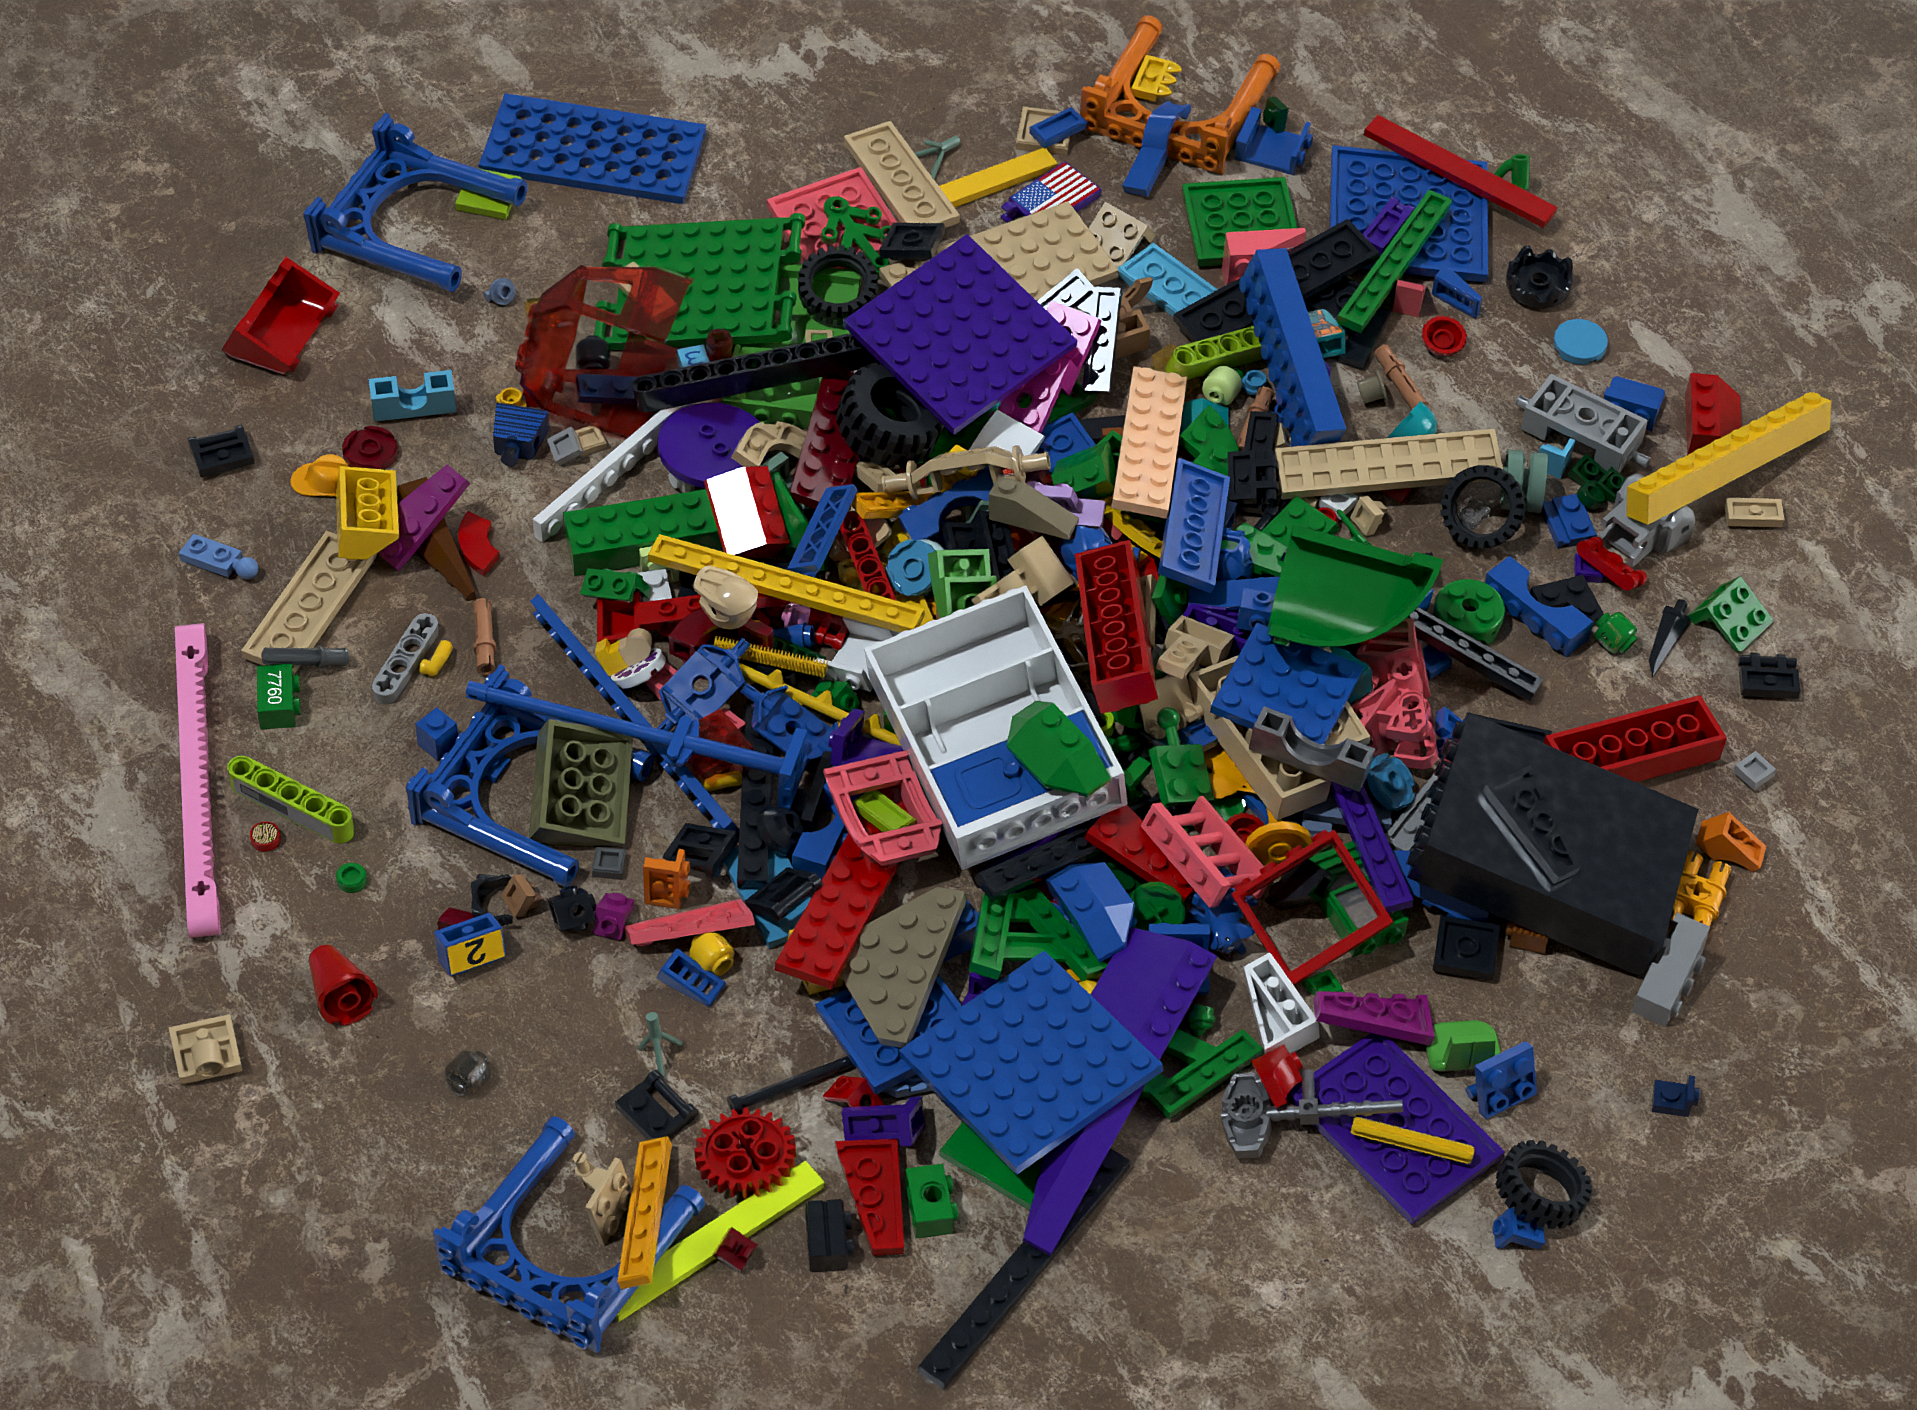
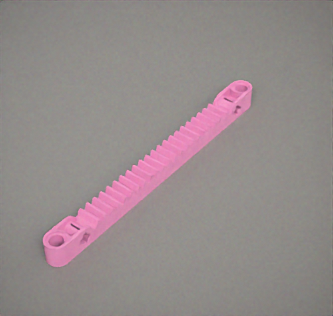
(201, 891)

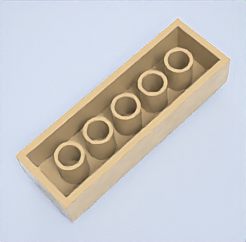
(1278, 785)

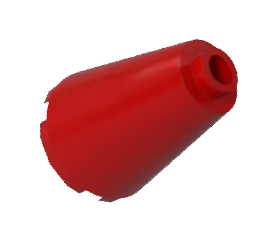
(340, 987)

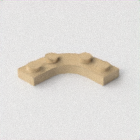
(765, 438)

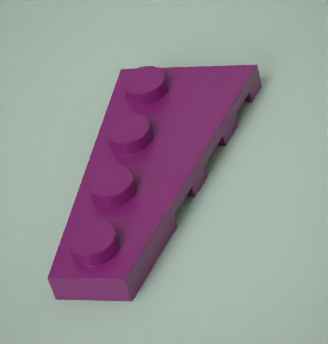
(422, 512)
(1383, 1016)

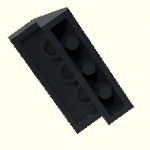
(983, 535)

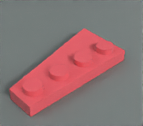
(697, 921)

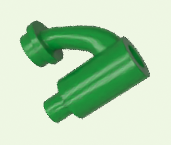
(1520, 170)

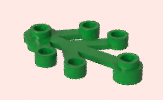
(853, 230)

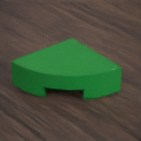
(1322, 982)

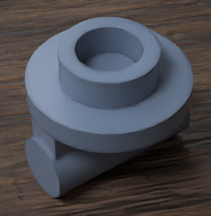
(501, 291)

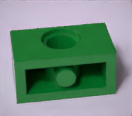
(928, 1217)

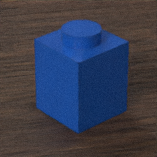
(436, 733)

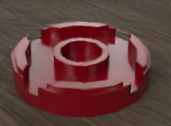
(370, 448)

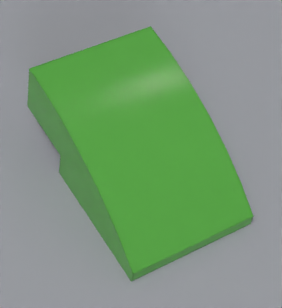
(959, 577)

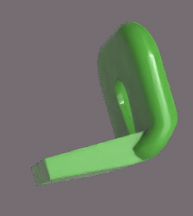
(1461, 1045)

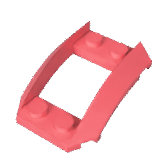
(878, 774)

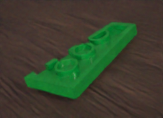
(1263, 550)

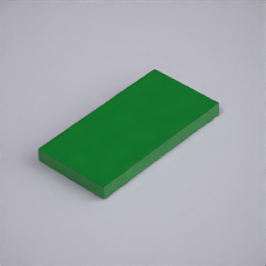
(975, 1157)

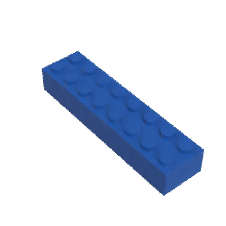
(1291, 350)

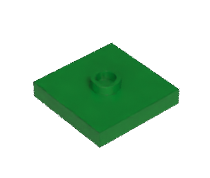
(1170, 598)

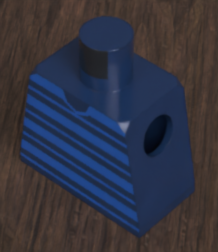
(518, 432)

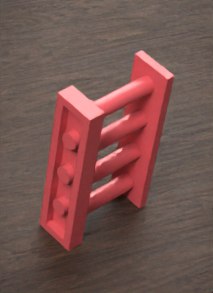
(1191, 861)

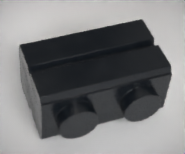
(827, 1235)

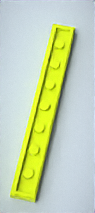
(745, 1217)

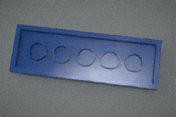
(1194, 525)

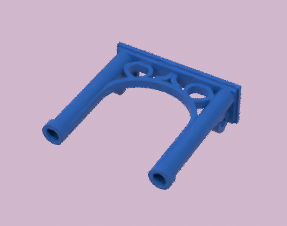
(397, 152)
(433, 801)
(602, 1295)

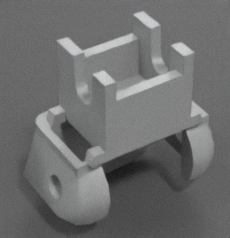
(1638, 538)

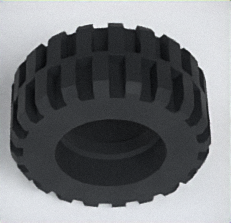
(877, 435)

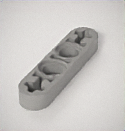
(402, 657)

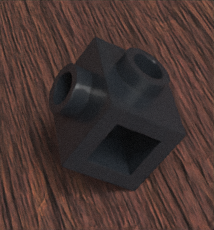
(562, 908)

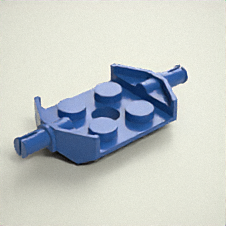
(710, 663)
(777, 711)

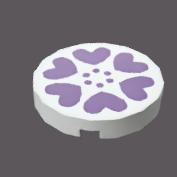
(640, 671)

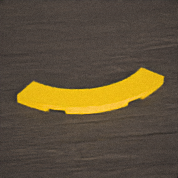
(1133, 528)

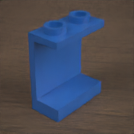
(1271, 149)

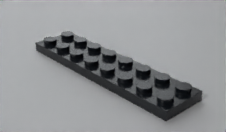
(1315, 264)

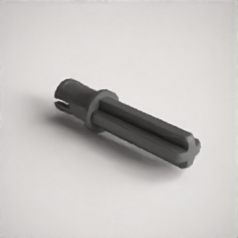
(305, 656)

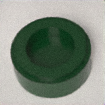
(1590, 496)

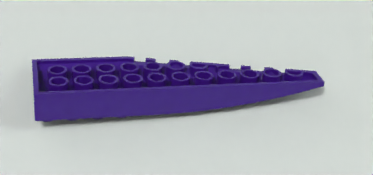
(1149, 994)

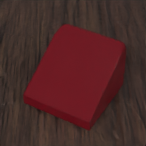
(453, 916)

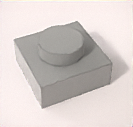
(565, 446)
(1754, 770)

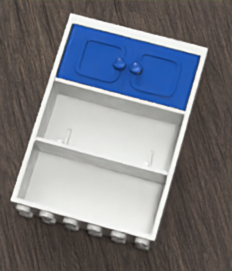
(952, 708)

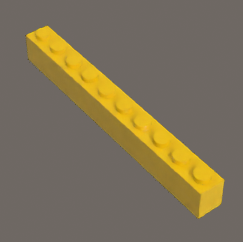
(1728, 458)

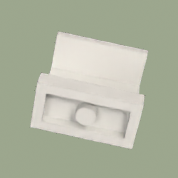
(850, 661)

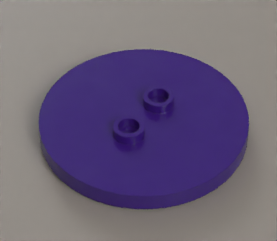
(701, 440)

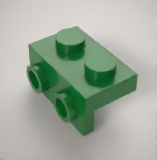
(613, 585)

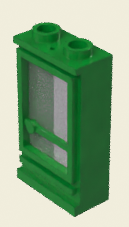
(1349, 909)

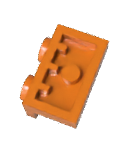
(666, 881)

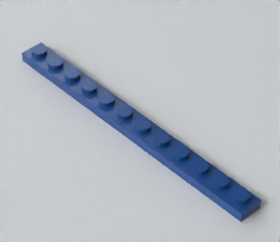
(624, 708)

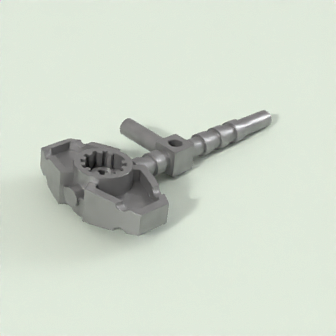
(1249, 1114)

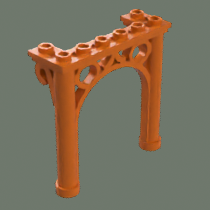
(1217, 134)

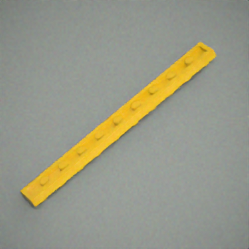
(790, 585)

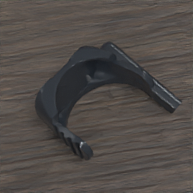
(482, 888)

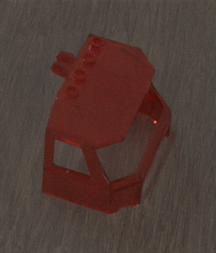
(554, 326)

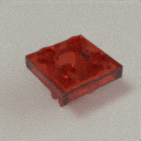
(719, 729)

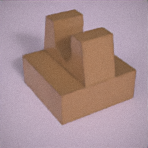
(520, 896)

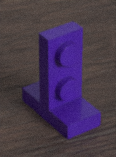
(885, 1122)

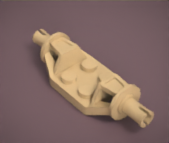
(974, 460)

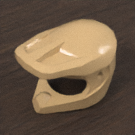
(728, 594)

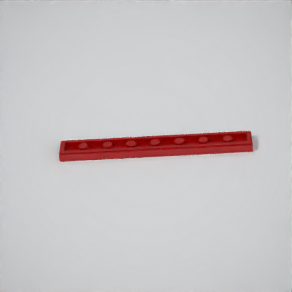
(1460, 171)

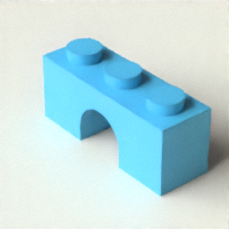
(431, 398)

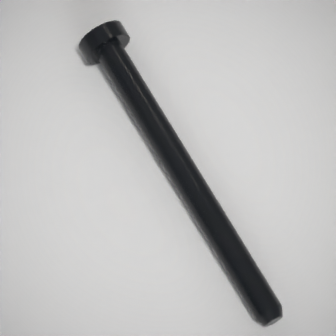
(787, 1085)

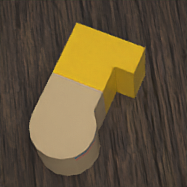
(624, 652)

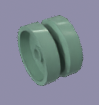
(1531, 478)

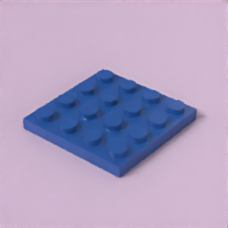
(1292, 680)
(878, 1062)

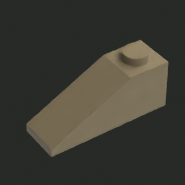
(1027, 508)

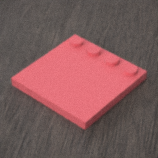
(810, 200)

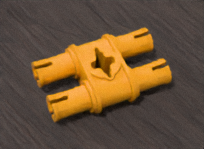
(1700, 895)

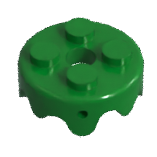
(1479, 624)

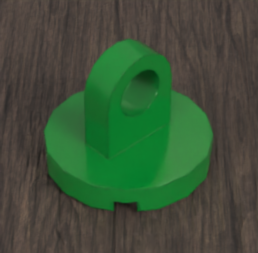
(1157, 904)

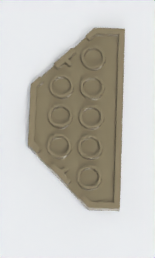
(899, 963)

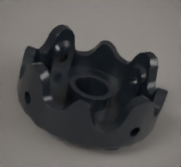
(1547, 267)

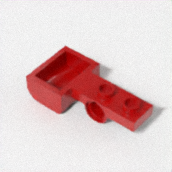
(619, 618)

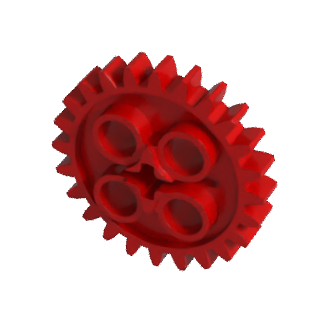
(730, 1167)

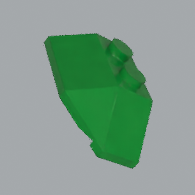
(793, 518)
(1055, 750)

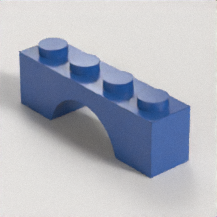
(926, 519)
(1561, 627)
(818, 848)

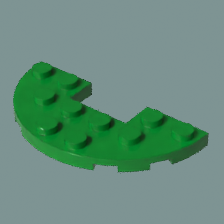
(1209, 442)

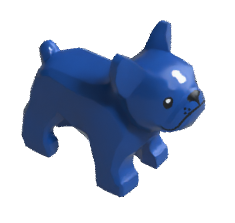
(1225, 928)

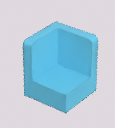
(1557, 458)

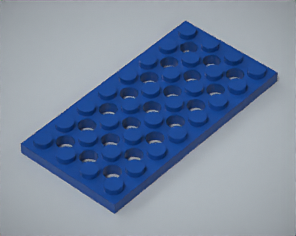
(602, 158)

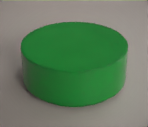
(351, 877)

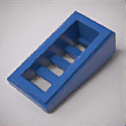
(1456, 292)
(689, 965)

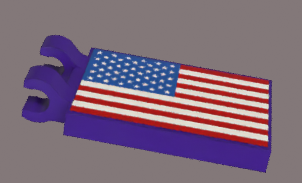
(1052, 189)

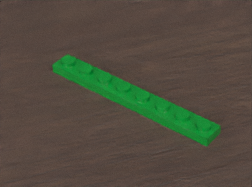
(1394, 261)

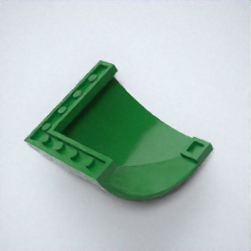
(1345, 590)

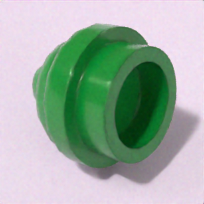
(1200, 1019)

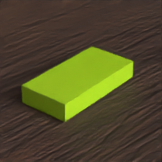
(882, 811)

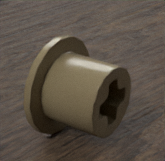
(1372, 389)

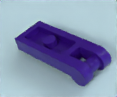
(1387, 224)

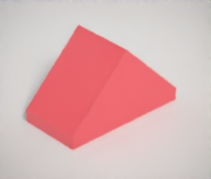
(1409, 298)

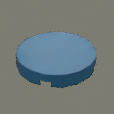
(1580, 341)
(909, 568)
(1391, 782)

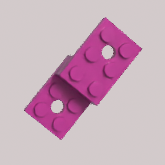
(1057, 377)

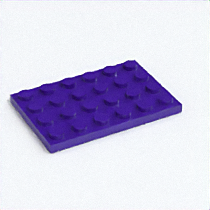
(1405, 1177)

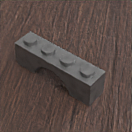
(1340, 763)

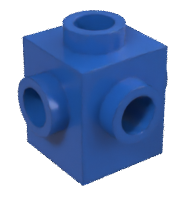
(1254, 609)

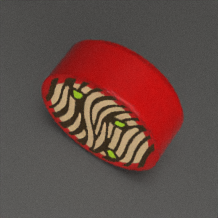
(265, 836)

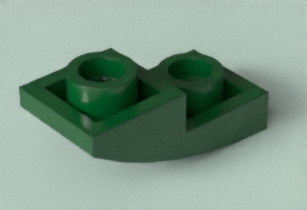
(1591, 472)

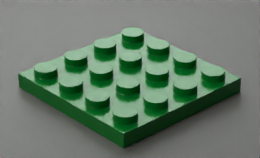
(1234, 207)

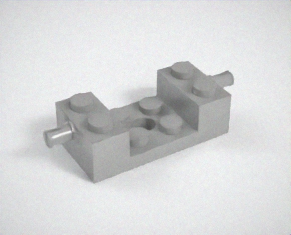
(1611, 430)

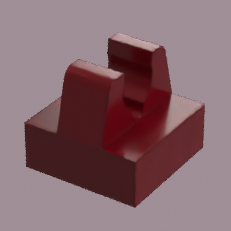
(734, 1249)

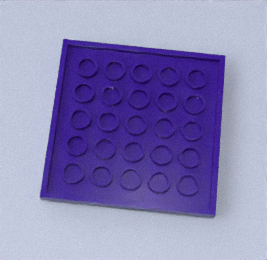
(960, 333)

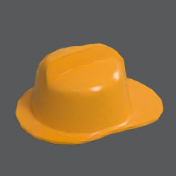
(318, 477)

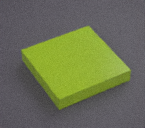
(484, 205)

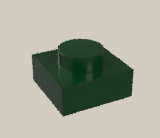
(1275, 114)

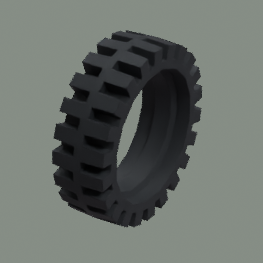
(836, 258)
(1449, 506)
(1532, 1204)

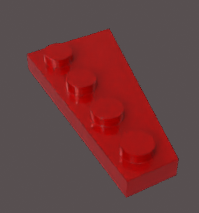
(1123, 839)
(874, 1184)

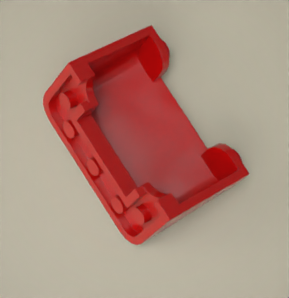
(282, 319)

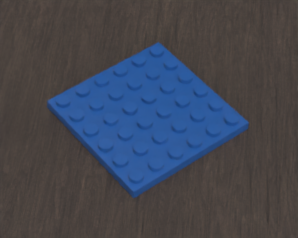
(1368, 178)
(1030, 1061)

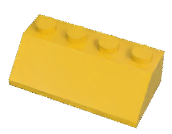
(365, 511)

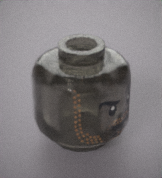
(467, 1073)

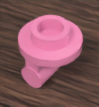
(795, 614)

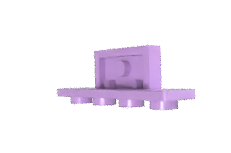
(1089, 511)

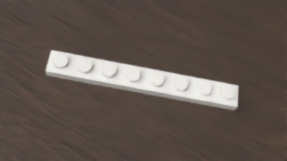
(602, 475)

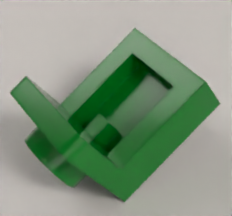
(842, 694)

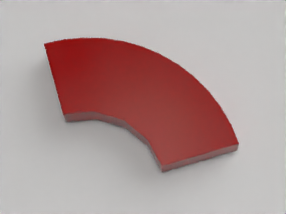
(475, 544)

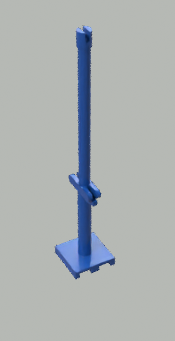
(681, 743)

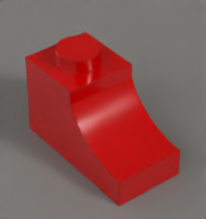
(1278, 1073)

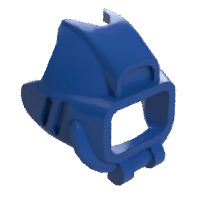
(1084, 540)
(1236, 561)

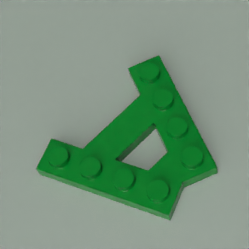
(1054, 936)
(1206, 1071)

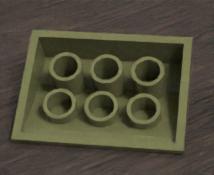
(580, 786)

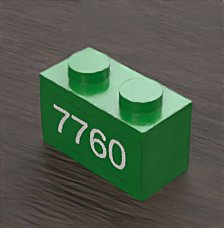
(277, 696)

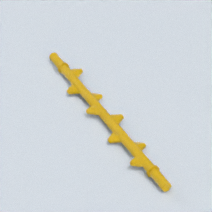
(822, 703)

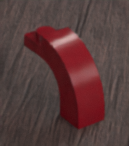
(699, 630)

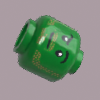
(1616, 632)

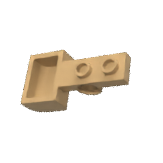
(1035, 568)
(1191, 645)

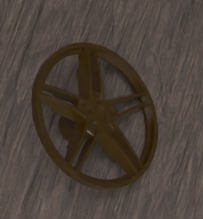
(1070, 632)

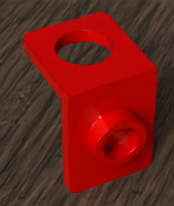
(851, 1090)

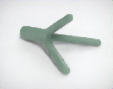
(940, 148)
(655, 1034)

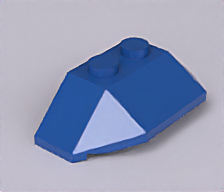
(1094, 906)

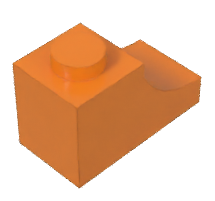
(1728, 839)

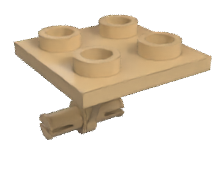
(610, 1195)

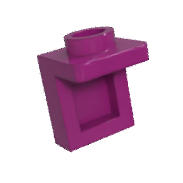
(612, 914)

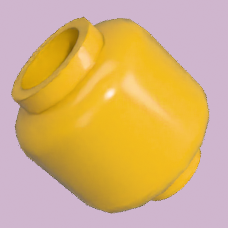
(712, 952)

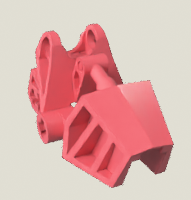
(1397, 707)

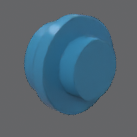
(1253, 381)

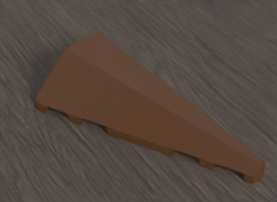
(440, 550)

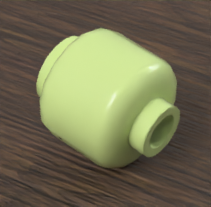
(1222, 385)

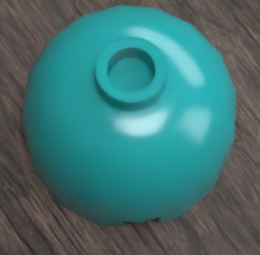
(1418, 422)

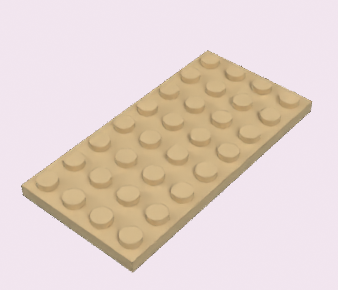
(1034, 251)

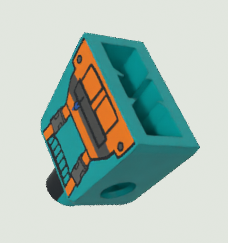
(1327, 332)

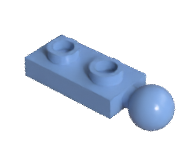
(217, 558)

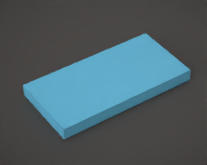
(1173, 282)

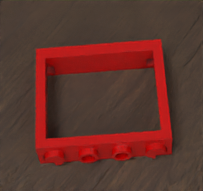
(1294, 858)

